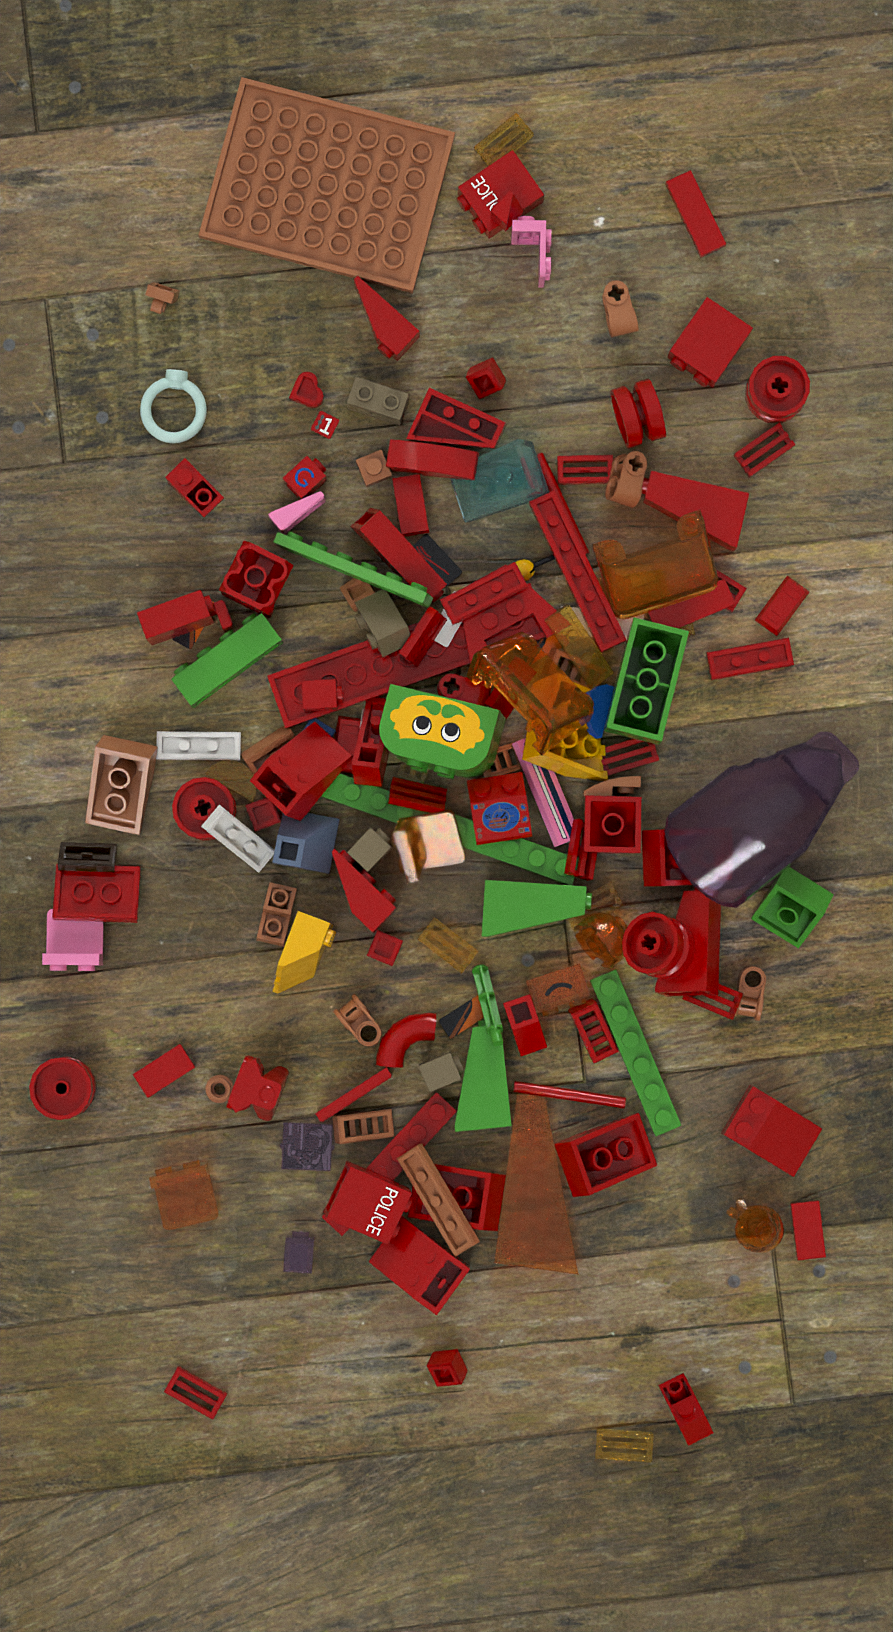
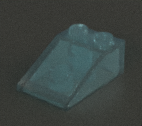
(502, 481)

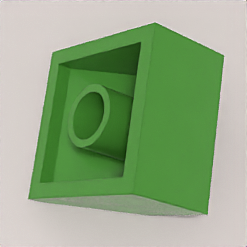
(792, 906)

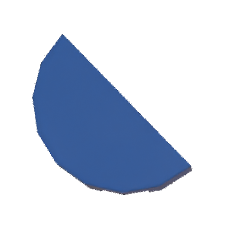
(602, 698)

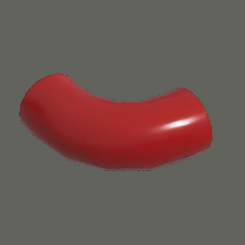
(403, 1035)

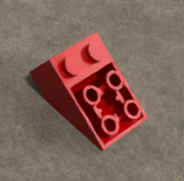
(301, 771)
(363, 898)
(420, 1266)

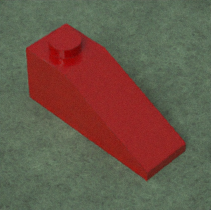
(390, 328)
(370, 753)

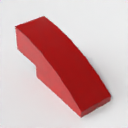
(432, 460)

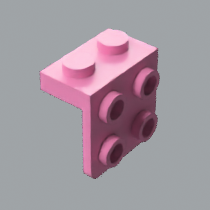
(534, 232)
(73, 944)

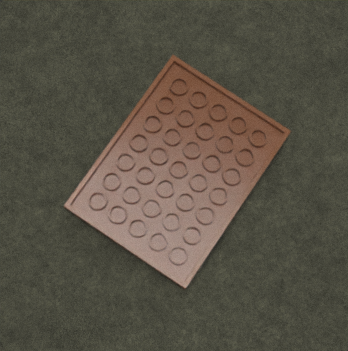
(327, 185)

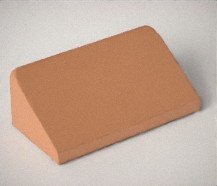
(262, 750)

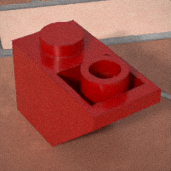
(194, 488)
(525, 1025)
(686, 1409)

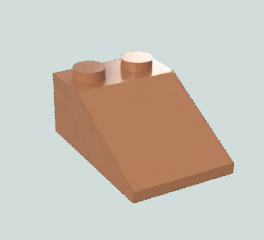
(120, 784)

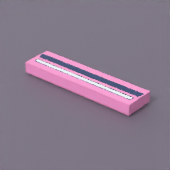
(548, 798)

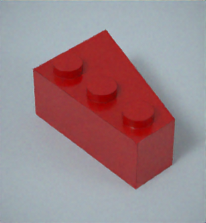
(454, 423)

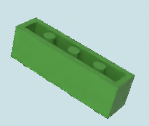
(226, 660)

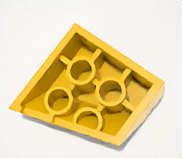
(573, 757)
(302, 951)

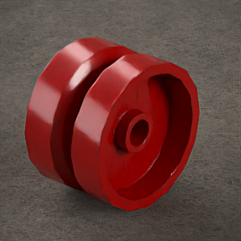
(789, 378)
(638, 413)
(192, 797)
(658, 945)
(46, 1093)

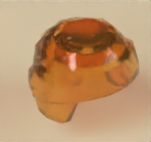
(757, 1226)

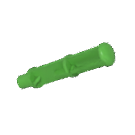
(488, 1004)

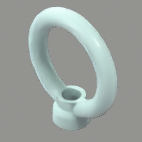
(174, 380)

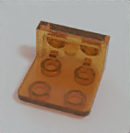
(427, 843)
(184, 1195)

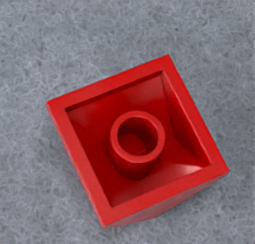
(612, 824)

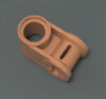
(619, 314)
(625, 480)
(751, 994)
(358, 1020)

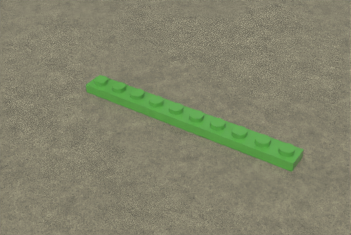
(513, 852)

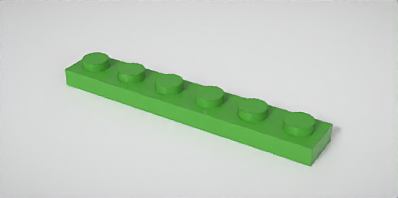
(364, 572)
(635, 1052)

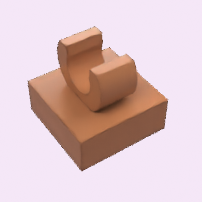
(162, 295)

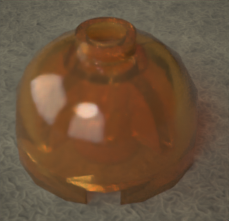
(602, 937)

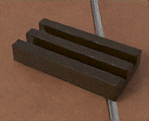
(86, 860)

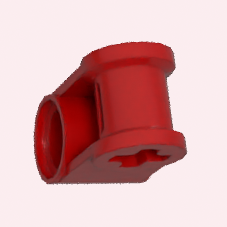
(465, 691)

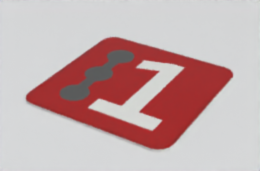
(325, 424)

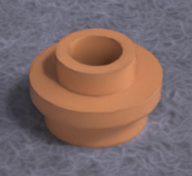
(210, 1088)

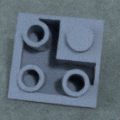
(306, 842)

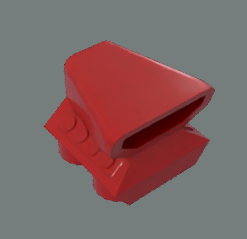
(255, 578)
(257, 1088)

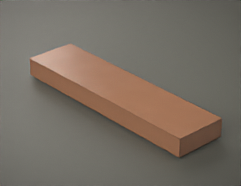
(438, 1200)

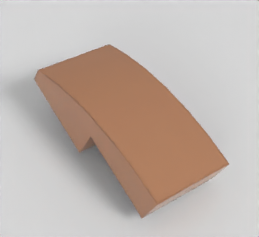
(624, 785)
(276, 914)

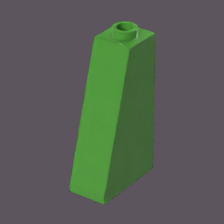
(525, 905)
(484, 1085)

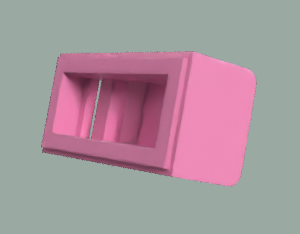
(292, 514)

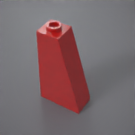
(720, 506)
(397, 552)
(702, 975)

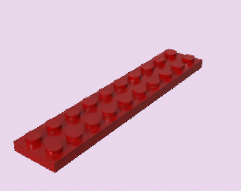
(369, 675)

